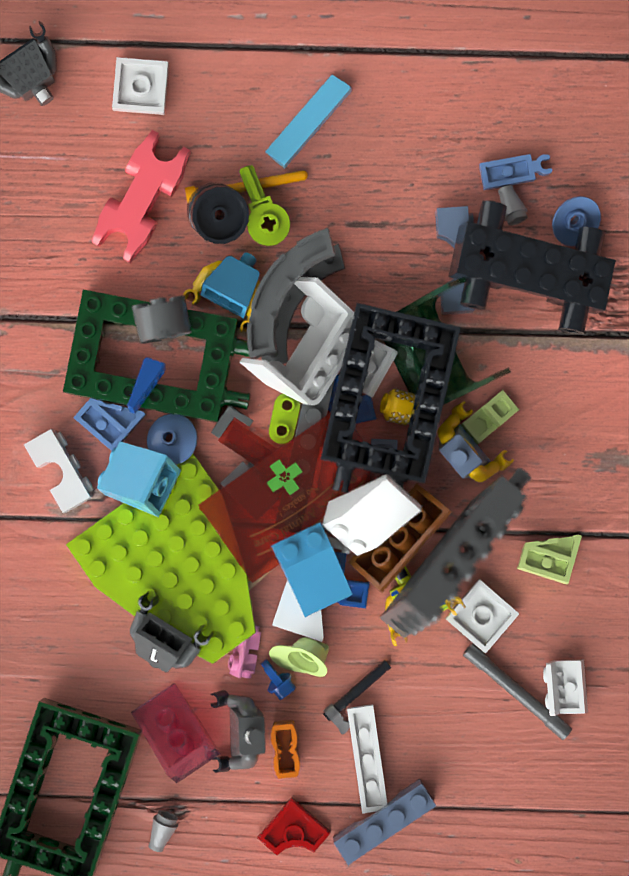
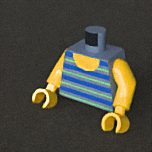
(464, 452)

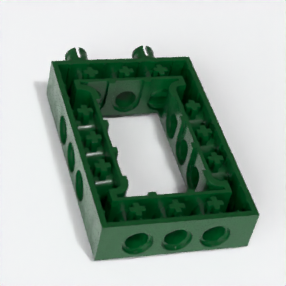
(200, 404)
(44, 853)

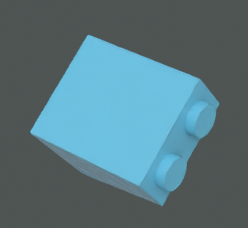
(139, 478)

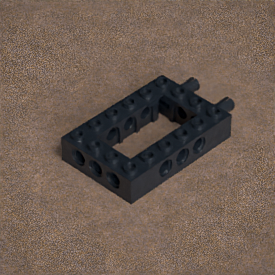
(414, 461)

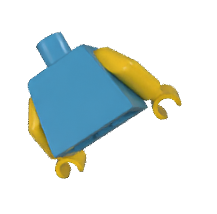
(228, 284)

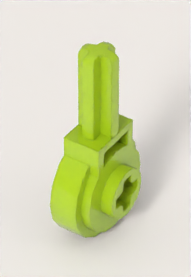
(261, 208)

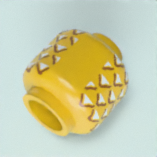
(397, 406)

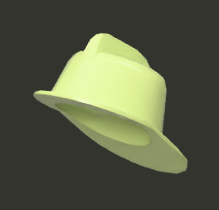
(303, 656)

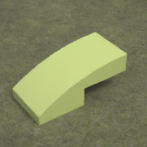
(490, 417)

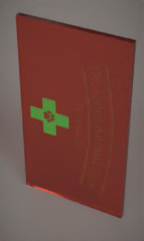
(278, 499)

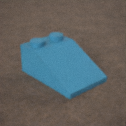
(312, 569)

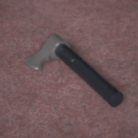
(332, 712)

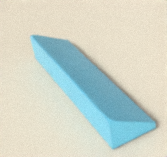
(308, 121)

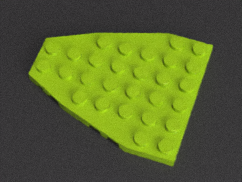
(172, 559)

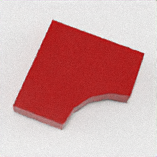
(293, 828)

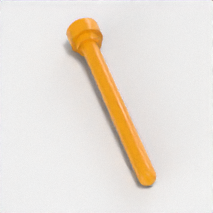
(265, 182)

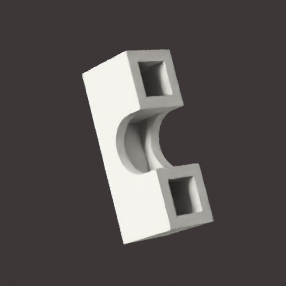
(73, 488)

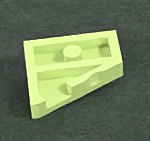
(550, 558)

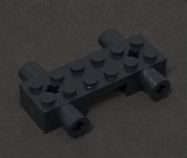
(532, 267)

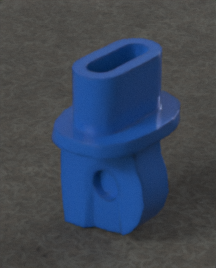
(281, 683)

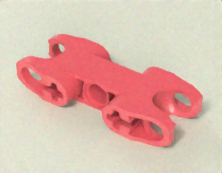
(150, 180)

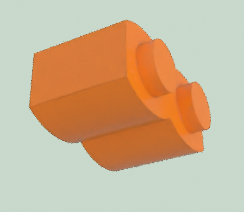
(286, 755)

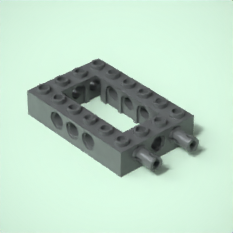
(475, 529)

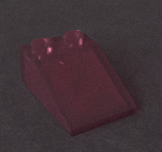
(175, 733)

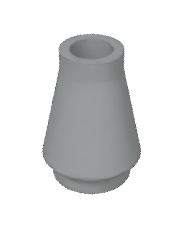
(516, 209)
(162, 829)

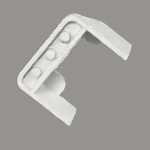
(319, 351)

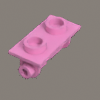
(240, 662)

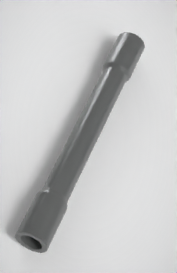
(485, 664)

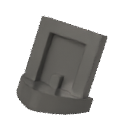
(227, 417)

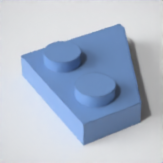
(108, 421)

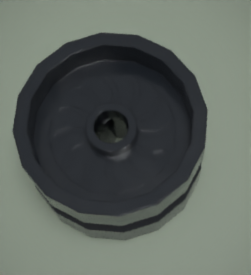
(224, 227)

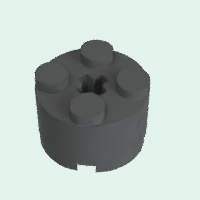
(162, 319)

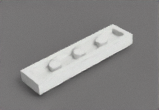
(367, 758)

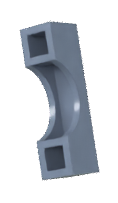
(447, 228)
(383, 824)

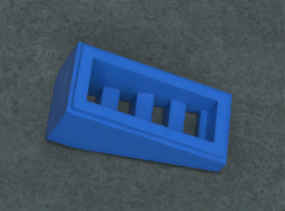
(148, 377)

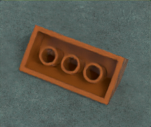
(389, 558)

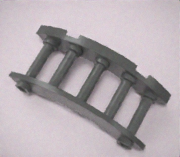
(279, 296)

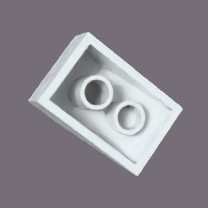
(369, 514)

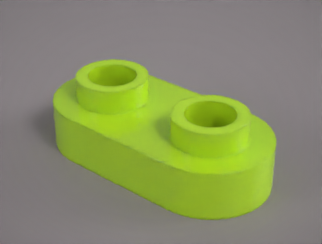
(284, 418)

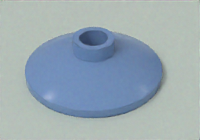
(586, 215)
(183, 440)

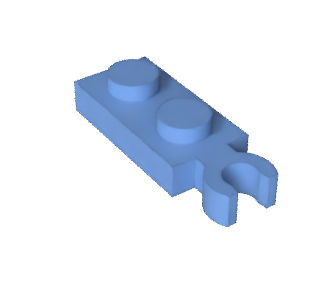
(512, 171)

